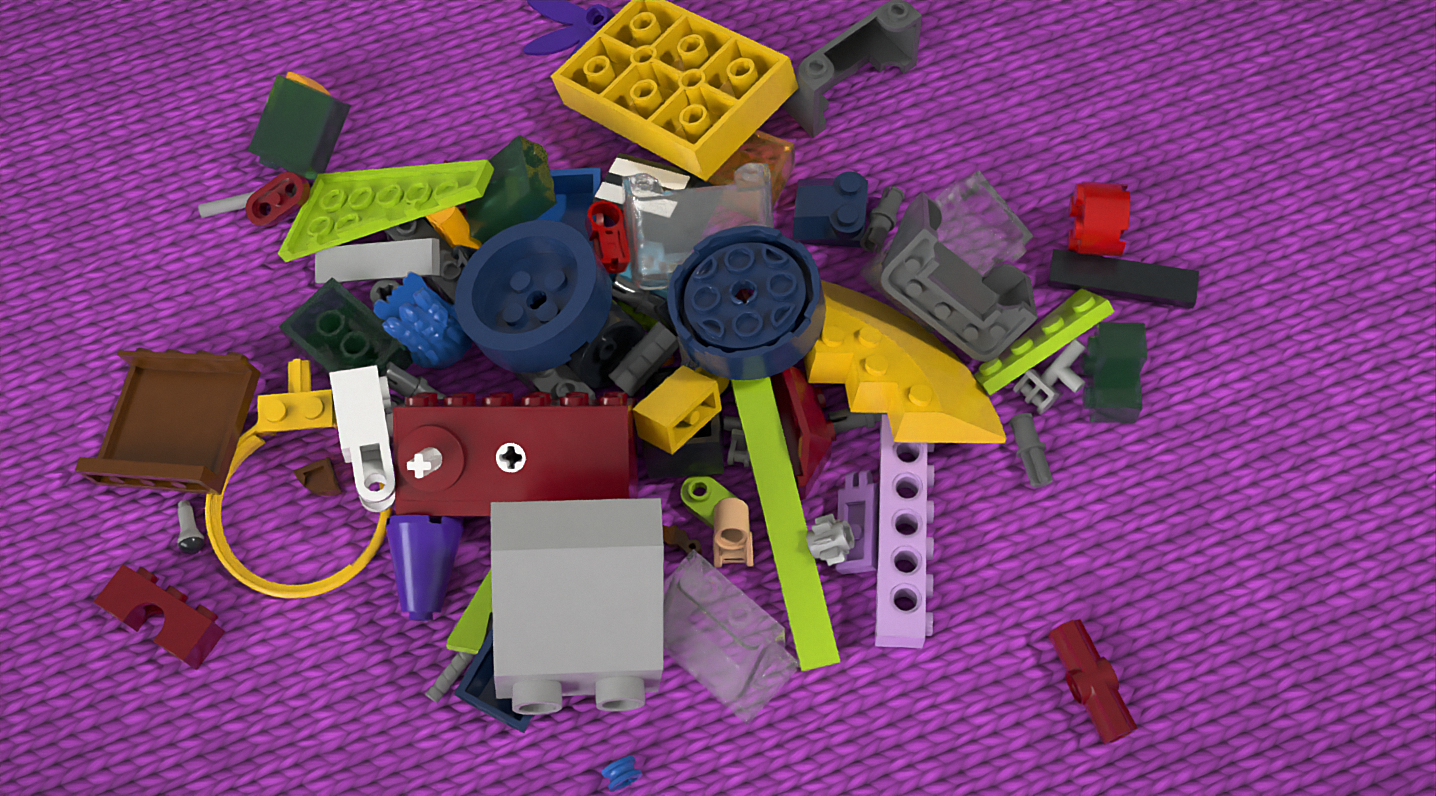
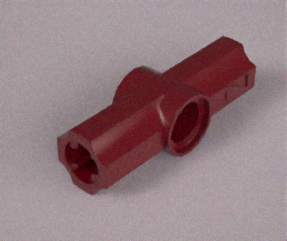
(1092, 681)

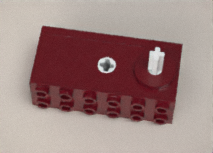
(461, 453)

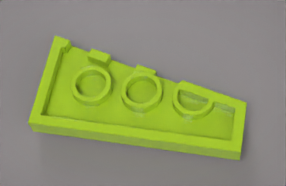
(1046, 337)

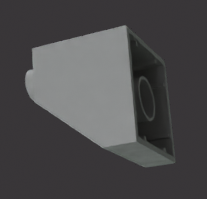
(577, 602)

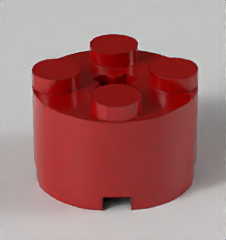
(1100, 218)

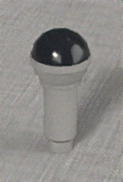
(190, 539)

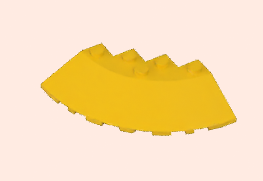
(899, 371)

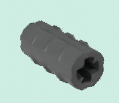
(644, 359)

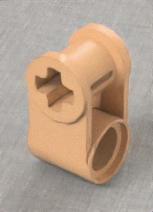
(732, 533)

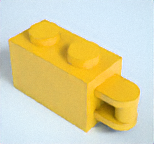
(679, 407)

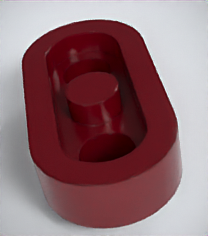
(280, 197)

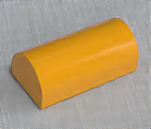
(453, 228)

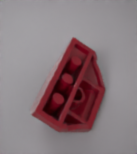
(804, 427)

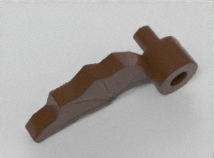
(678, 538)

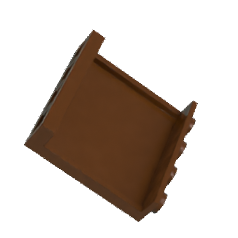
(175, 422)

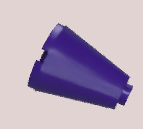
(423, 560)

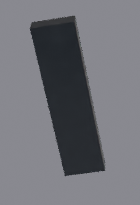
(1124, 278)

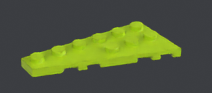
(372, 200)

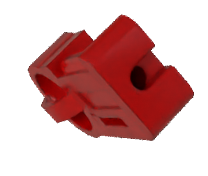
(608, 242)

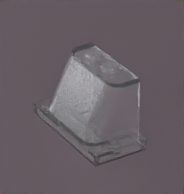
(724, 638)

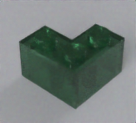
(1113, 372)

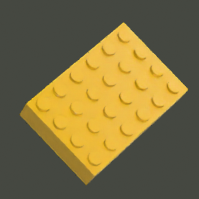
(676, 83)

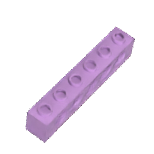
(894, 625)

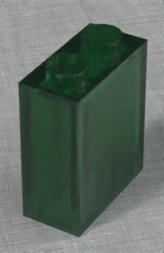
(298, 128)
(516, 192)

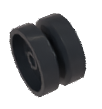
(612, 344)

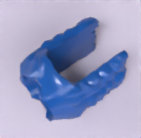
(423, 324)

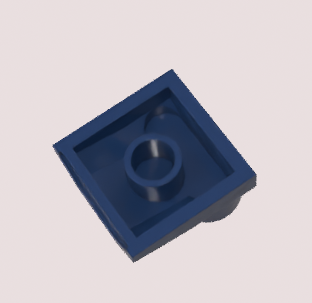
(831, 210)
(479, 689)

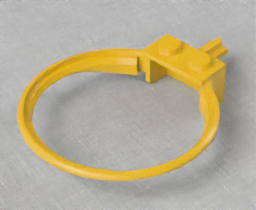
(276, 413)

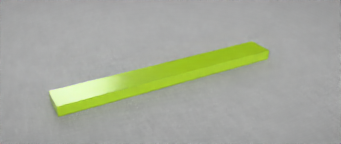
(785, 524)

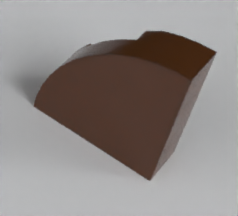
(319, 478)

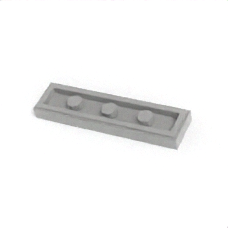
(378, 261)

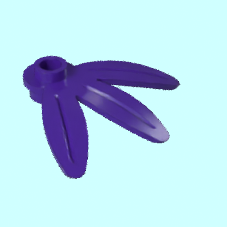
(583, 26)

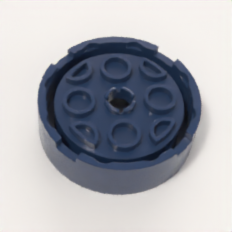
(513, 274)
(755, 336)

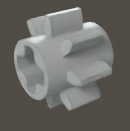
(830, 539)

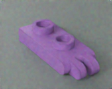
(860, 508)

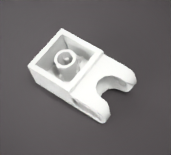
(366, 432)

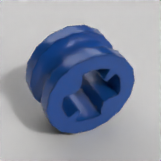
(621, 773)

